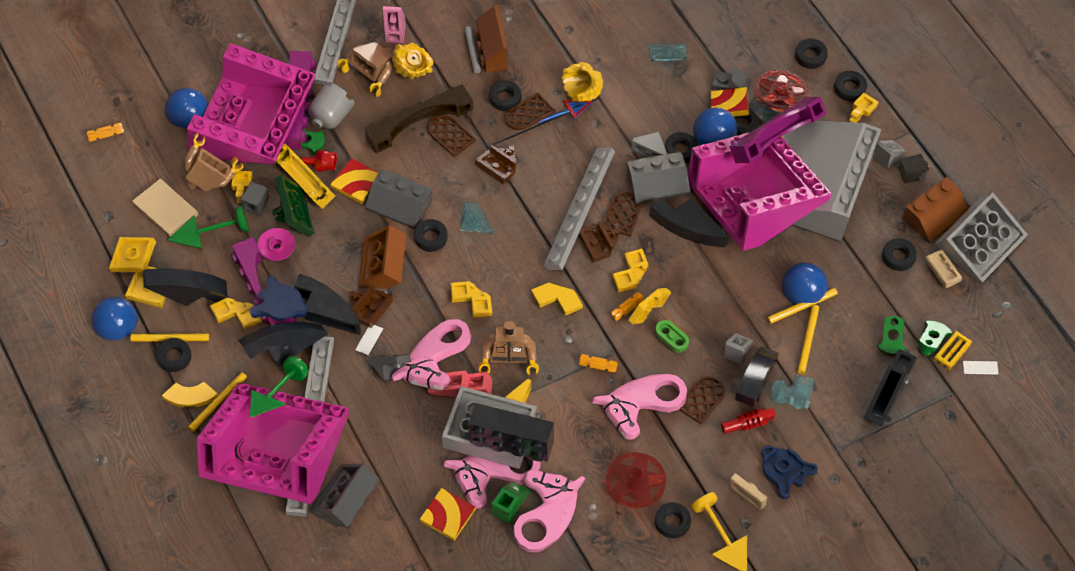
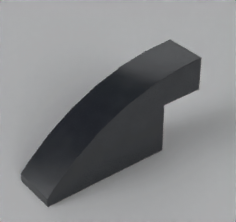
(689, 222)
(184, 285)
(326, 305)
(282, 339)
(756, 376)
(890, 387)

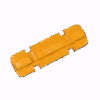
(104, 132)
(627, 306)
(598, 363)

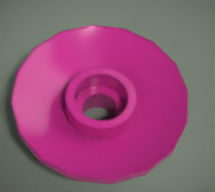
(276, 238)

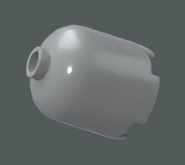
(330, 106)

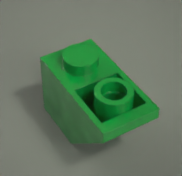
(509, 501)

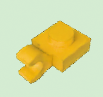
(863, 106)
(241, 182)

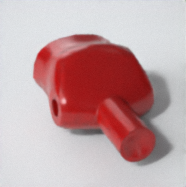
(322, 161)

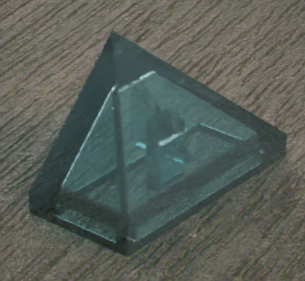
(665, 52)
(763, 112)
(474, 219)

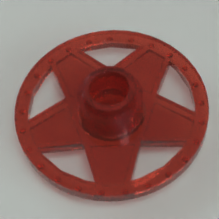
(780, 90)
(635, 480)

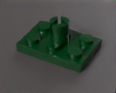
(293, 206)

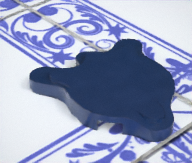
(279, 302)
(785, 468)

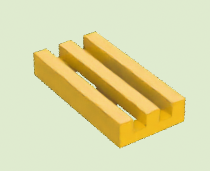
(944, 361)

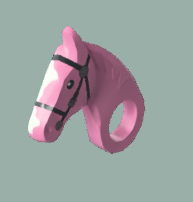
(424, 357)
(627, 400)
(474, 473)
(555, 513)

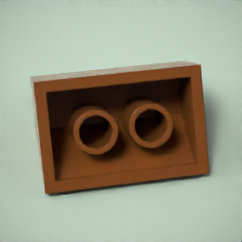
(491, 41)
(936, 210)
(382, 258)

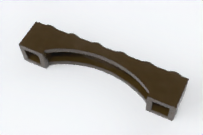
(453, 101)

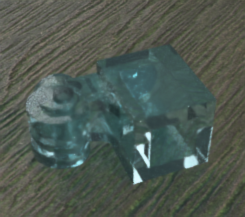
(796, 395)

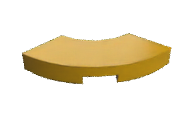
(189, 396)

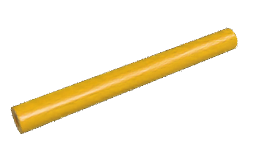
(798, 307)
(161, 337)
(808, 339)
(216, 402)

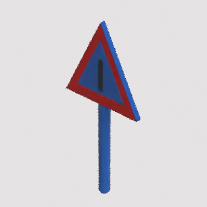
(574, 107)

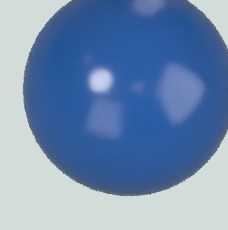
(183, 105)
(714, 125)
(804, 283)
(114, 318)

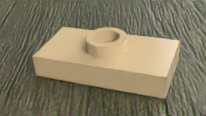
(943, 268)
(748, 491)

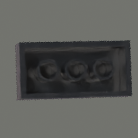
(511, 432)

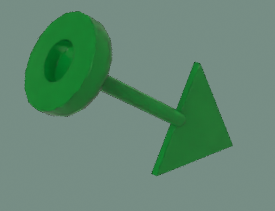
(189, 232)
(295, 370)

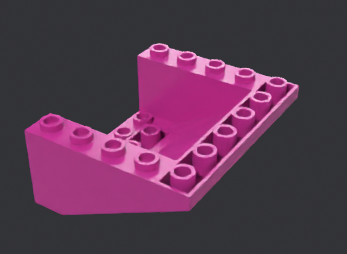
(251, 107)
(755, 197)
(281, 449)

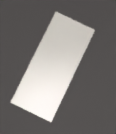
(369, 339)
(980, 367)

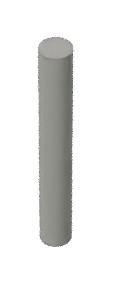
(472, 49)

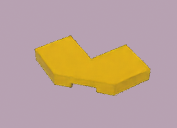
(637, 267)
(468, 292)
(565, 297)
(655, 300)
(229, 308)

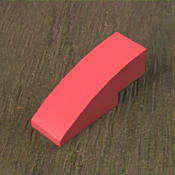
(476, 381)

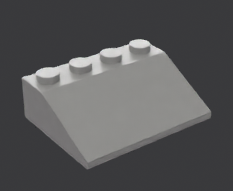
(982, 237)
(457, 432)

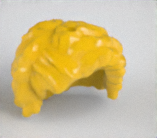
(406, 65)
(582, 82)

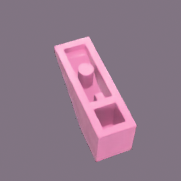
(394, 24)

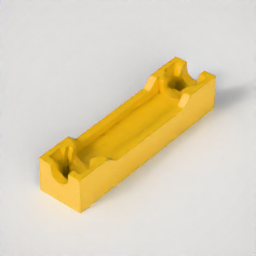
(304, 176)

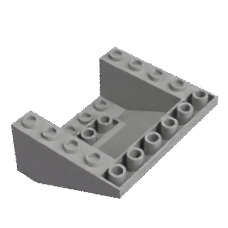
(839, 159)

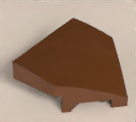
(498, 163)
(598, 240)
(369, 305)

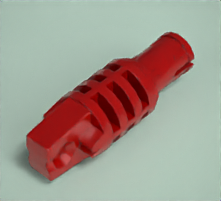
(748, 420)

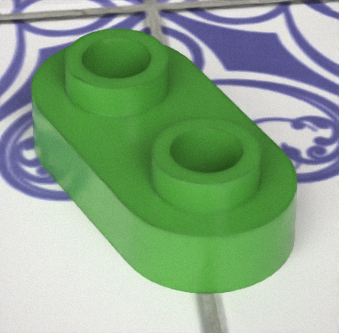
(673, 336)

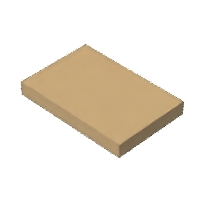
(164, 207)

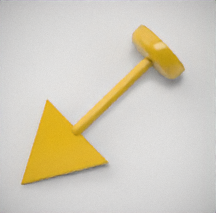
(734, 553)

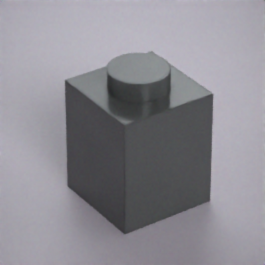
(255, 198)

